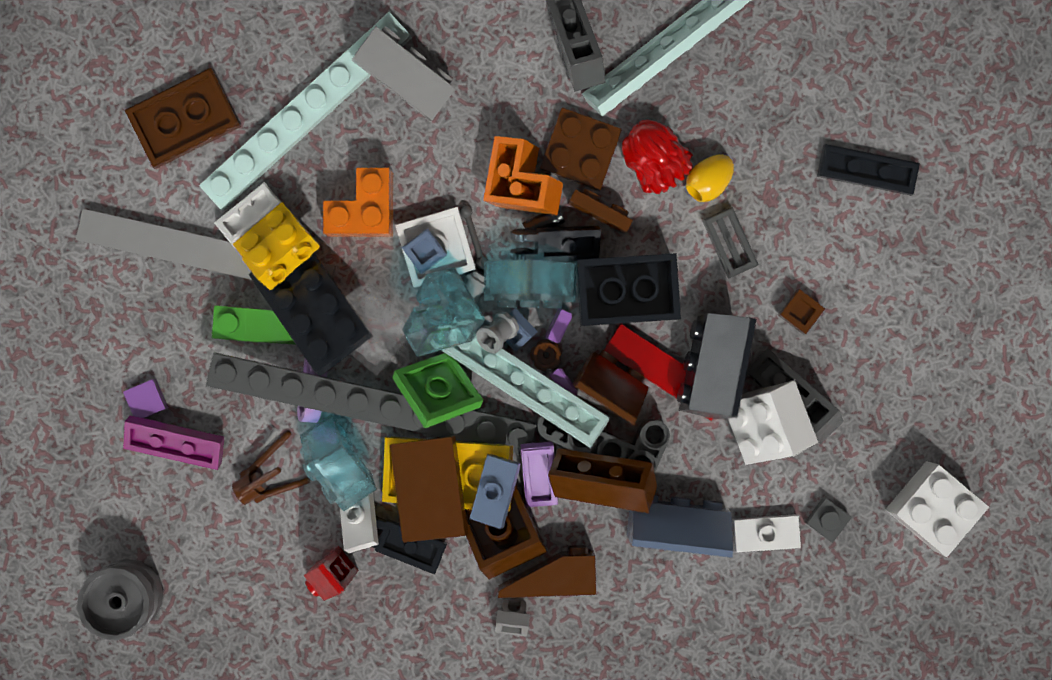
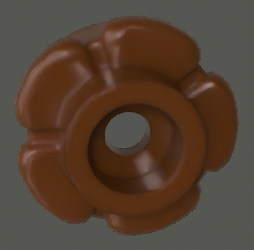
(546, 363)

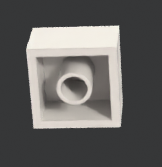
(772, 424)
(937, 508)

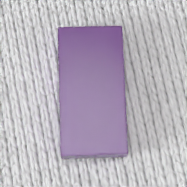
(536, 465)

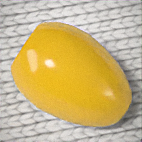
(710, 177)

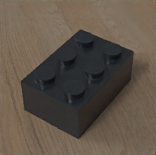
(628, 289)

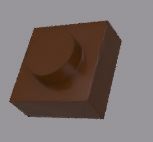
(801, 311)

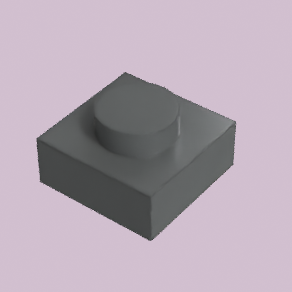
(828, 519)

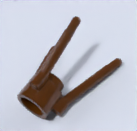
(252, 486)

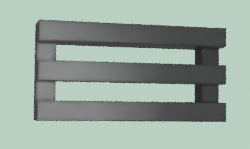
(730, 272)

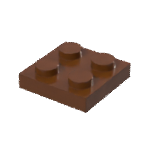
(580, 149)

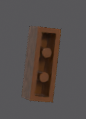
(603, 480)

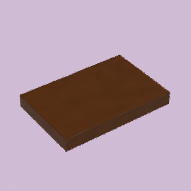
(182, 118)
(429, 489)

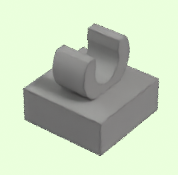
(512, 622)

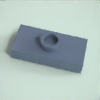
(495, 491)

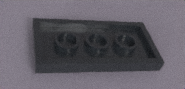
(316, 315)

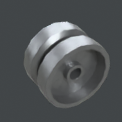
(120, 599)

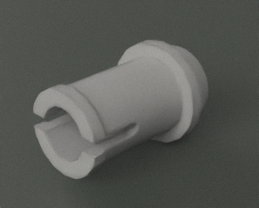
(475, 285)

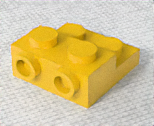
(276, 246)

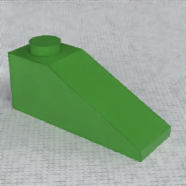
(248, 325)

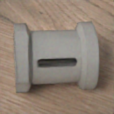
(496, 333)

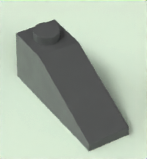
(577, 43)
(823, 415)

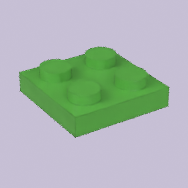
(437, 389)

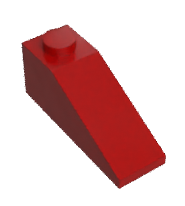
(330, 575)

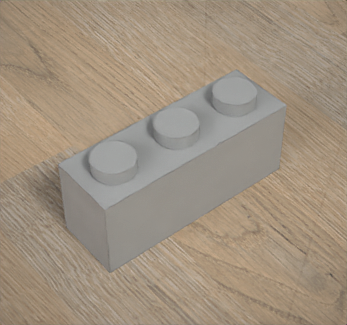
(404, 72)

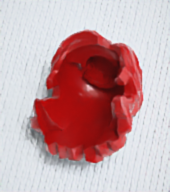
(656, 156)

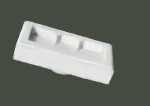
(247, 213)
(359, 525)
(766, 533)

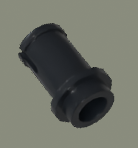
(544, 221)

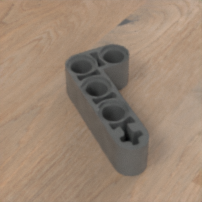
(628, 450)

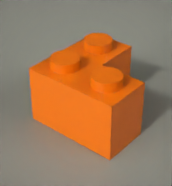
(513, 179)
(370, 213)

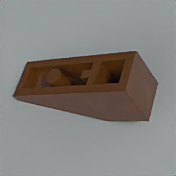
(560, 575)

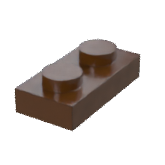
(612, 216)

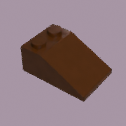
(612, 386)
(507, 547)

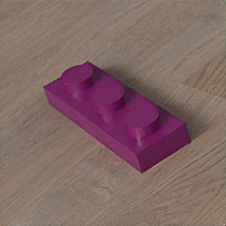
(173, 442)

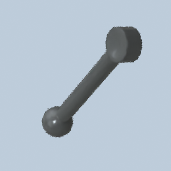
(466, 212)

